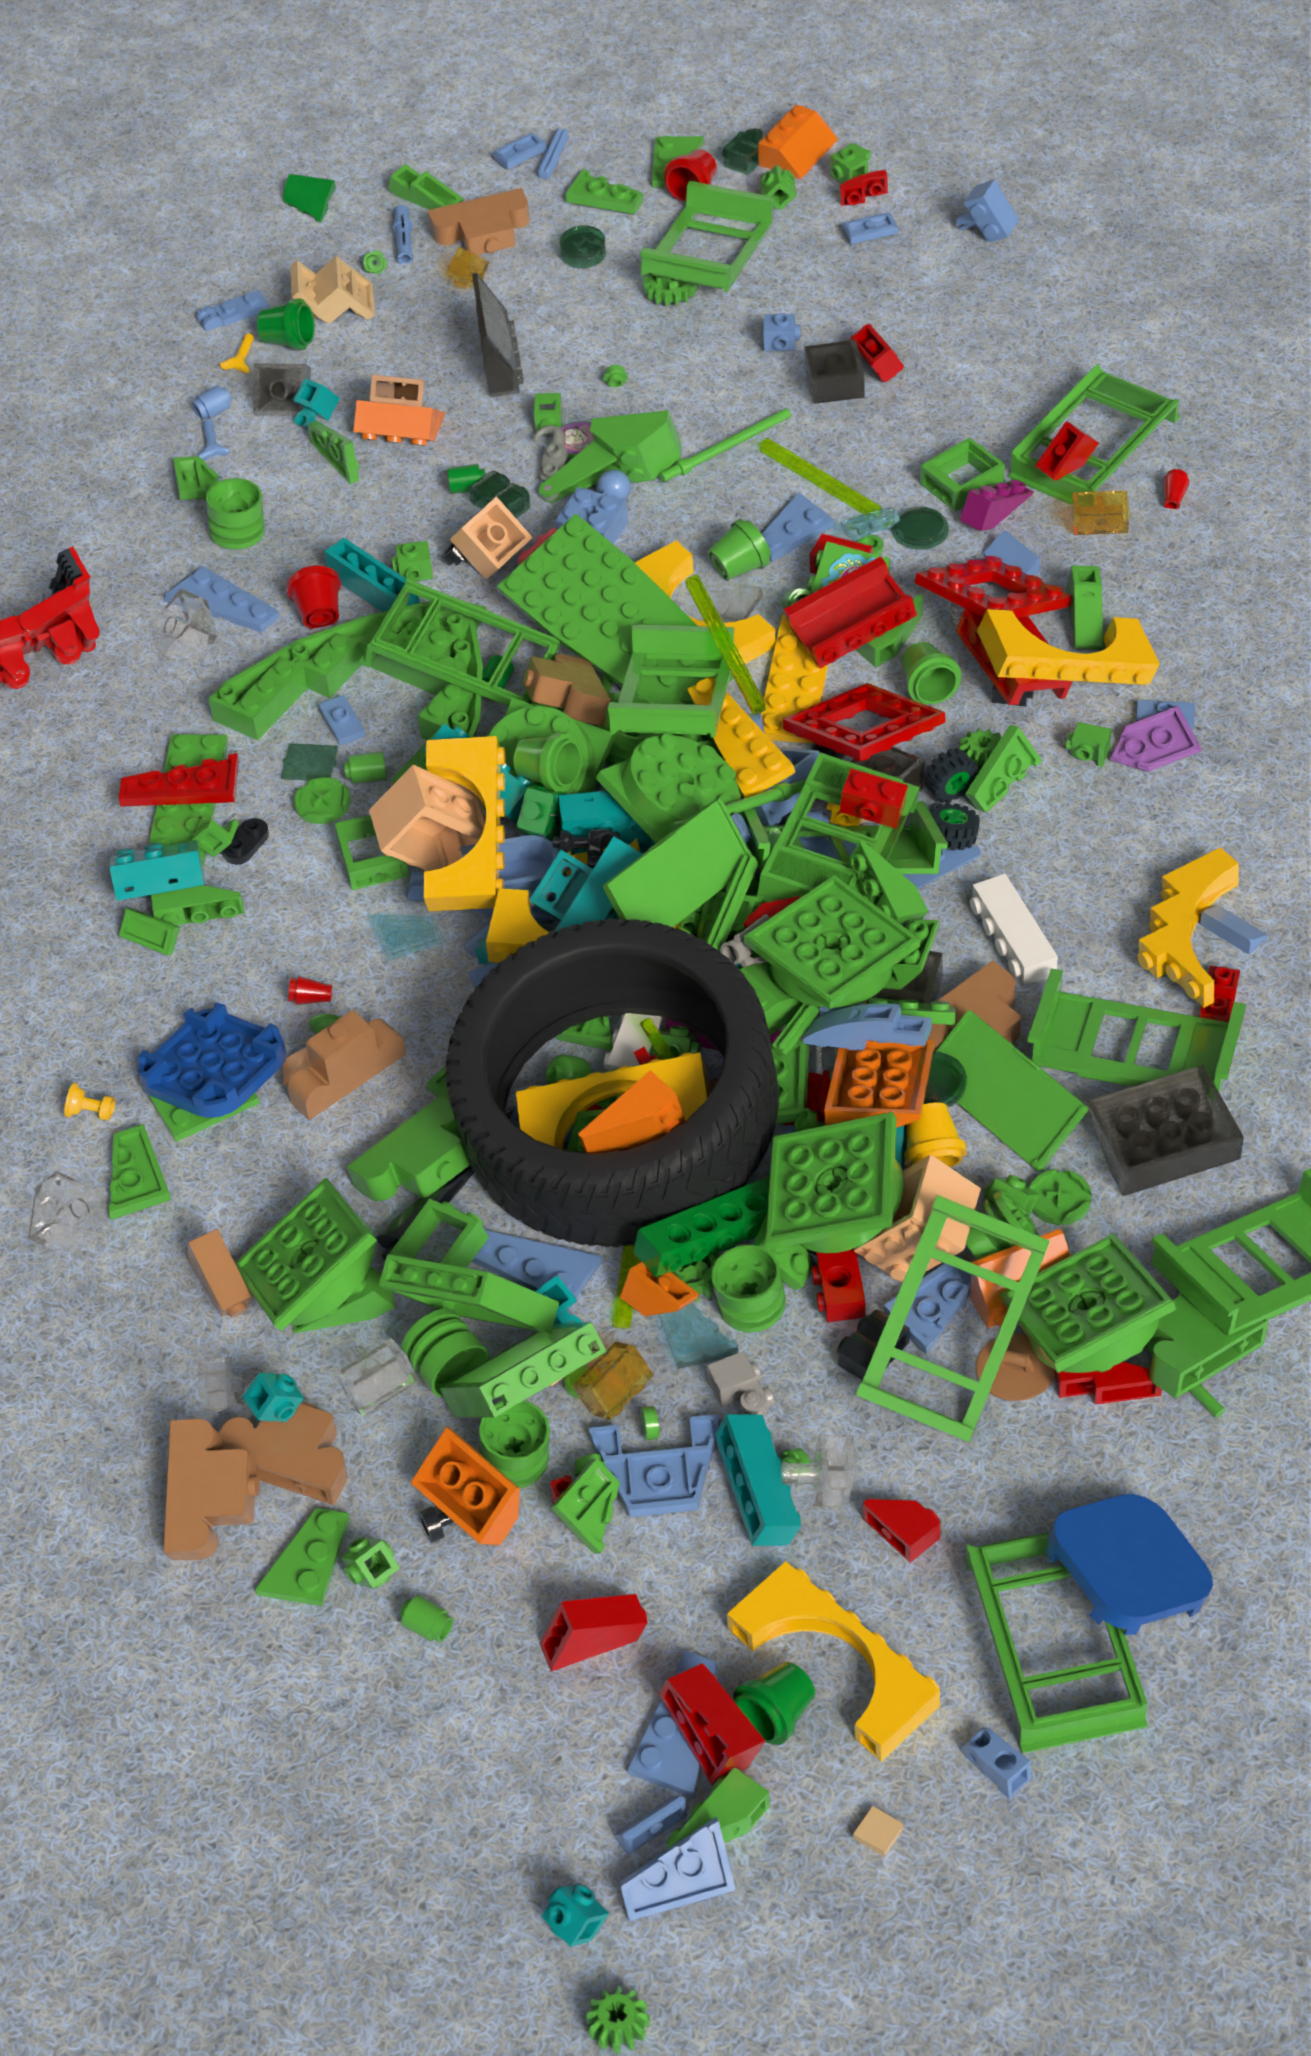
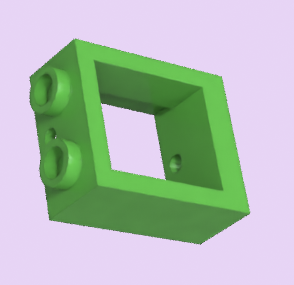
(935, 472)
(363, 872)
(465, 1246)

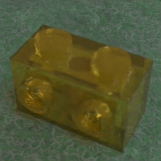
(1100, 512)
(613, 1380)

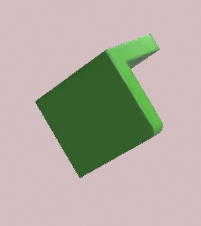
(212, 836)

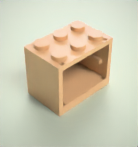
(427, 820)
(923, 1181)

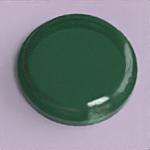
(920, 528)
(946, 1080)

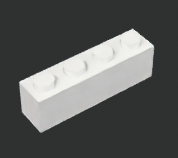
(1013, 929)
(629, 1039)

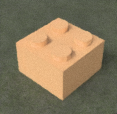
(491, 538)

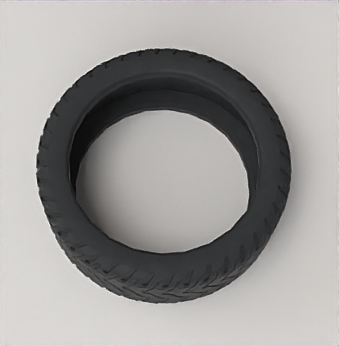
(591, 975)

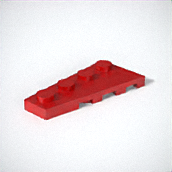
(193, 785)

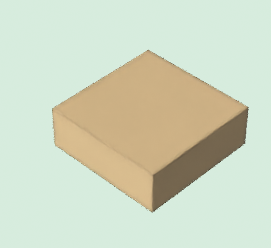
(878, 1831)

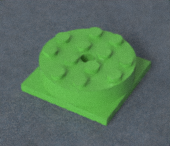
(532, 721)
(669, 782)
(832, 946)
(834, 1185)
(309, 1259)
(1092, 1309)

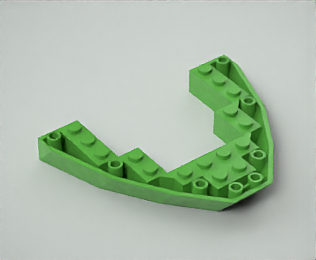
(330, 657)

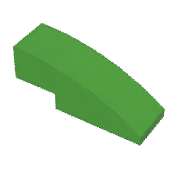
(421, 189)

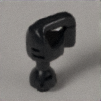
(595, 842)

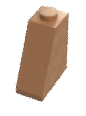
(396, 390)
(218, 1274)

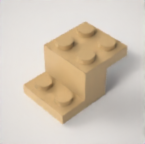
(333, 290)

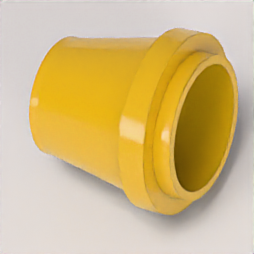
(935, 1136)

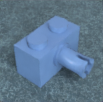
(988, 211)

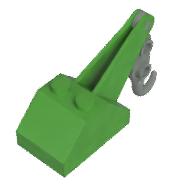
(631, 443)

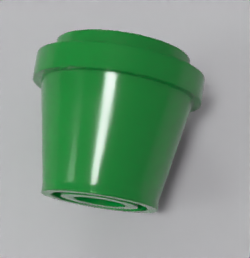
(287, 324)
(776, 1701)

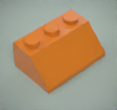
(796, 142)
(397, 422)
(1010, 1264)
(469, 1489)

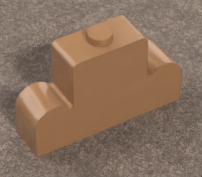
(481, 223)
(569, 685)
(990, 996)
(343, 1060)
(293, 1452)
(204, 1489)

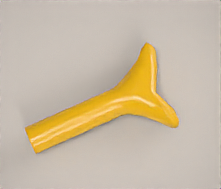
(238, 361)

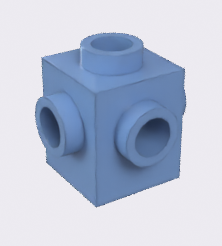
(780, 332)

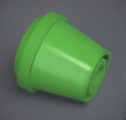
(739, 550)
(929, 673)
(549, 760)

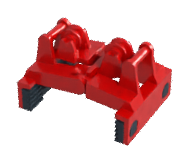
(60, 623)

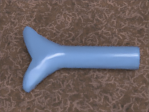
(211, 447)

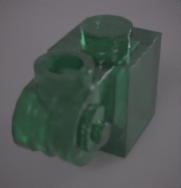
(742, 151)

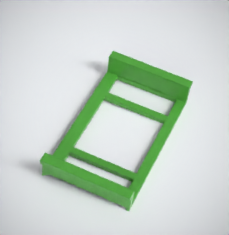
(715, 202)
(1158, 406)
(676, 644)
(408, 656)
(925, 1251)
(1067, 1726)

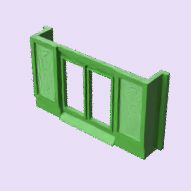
(913, 853)
(795, 870)
(1070, 1024)
(1217, 1289)

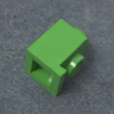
(547, 417)
(1090, 742)

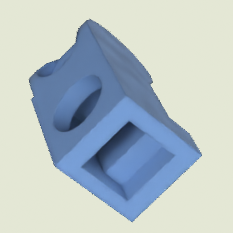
(998, 1761)

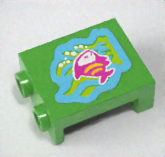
(837, 562)

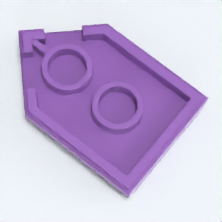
(1156, 741)

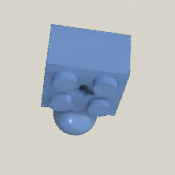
(601, 509)

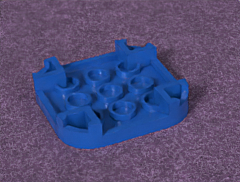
(212, 1062)
(1130, 1561)

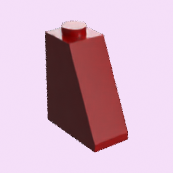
(592, 1628)

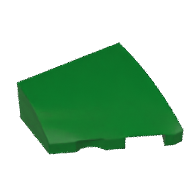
(309, 194)

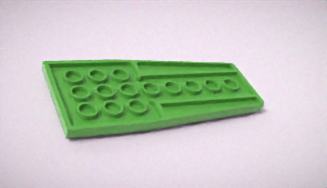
(590, 599)

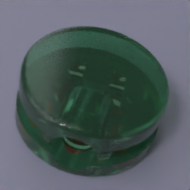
(582, 247)

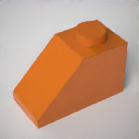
(655, 1294)

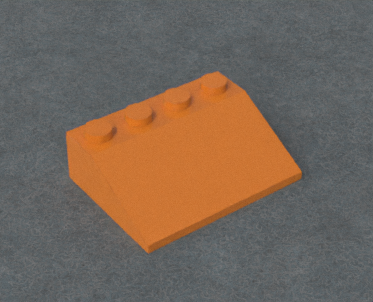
(879, 1082)
(635, 1118)

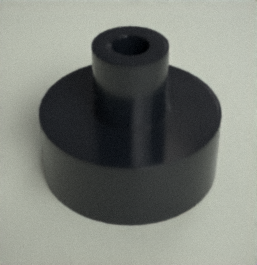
(433, 1523)

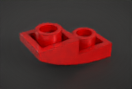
(869, 184)
(1225, 991)

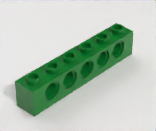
(703, 1229)

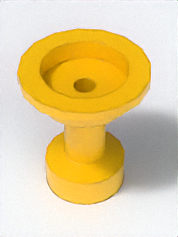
(77, 1101)

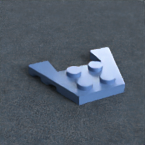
(660, 1478)

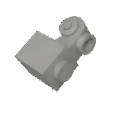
(737, 1380)

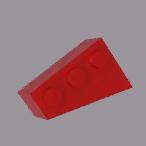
(711, 1722)

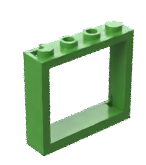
(460, 1290)
(522, 1370)

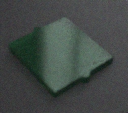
(309, 761)

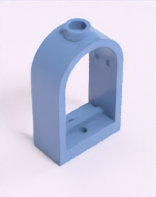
(524, 848)

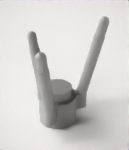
(740, 952)

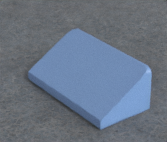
(1013, 553)
(1232, 929)
(652, 1824)

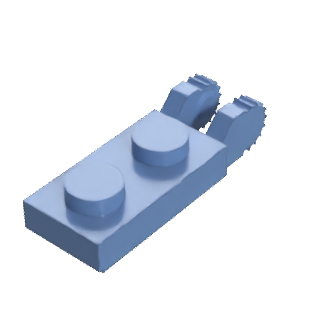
(232, 310)

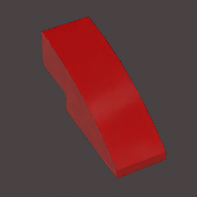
(1117, 1384)

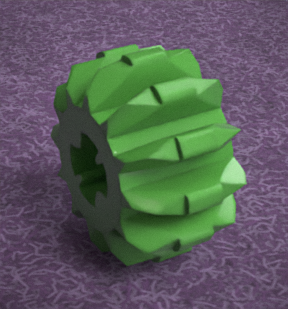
(979, 745)
(621, 2032)

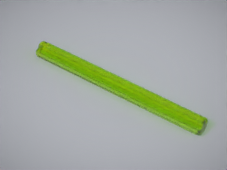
(818, 477)
(725, 644)

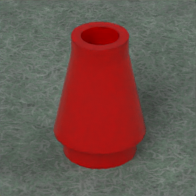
(1175, 487)
(308, 991)

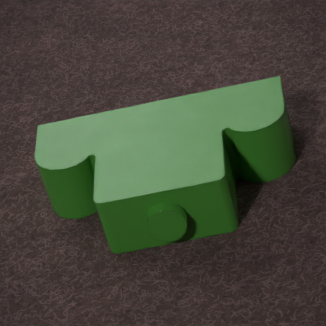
(416, 1155)
(1192, 1349)

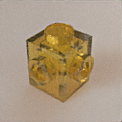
(463, 265)

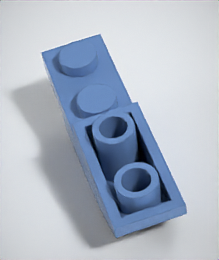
(857, 1024)

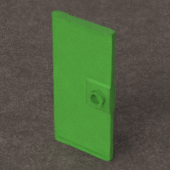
(680, 869)
(1012, 1092)

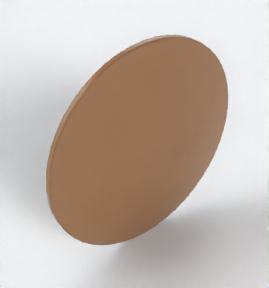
(1020, 1372)

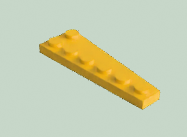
(743, 744)

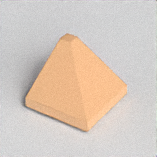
(295, 1062)

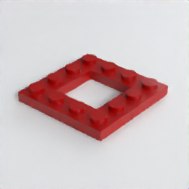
(1030, 593)
(906, 715)

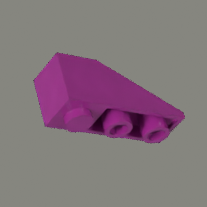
(992, 504)

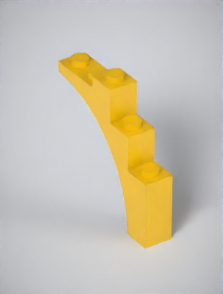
(1185, 896)

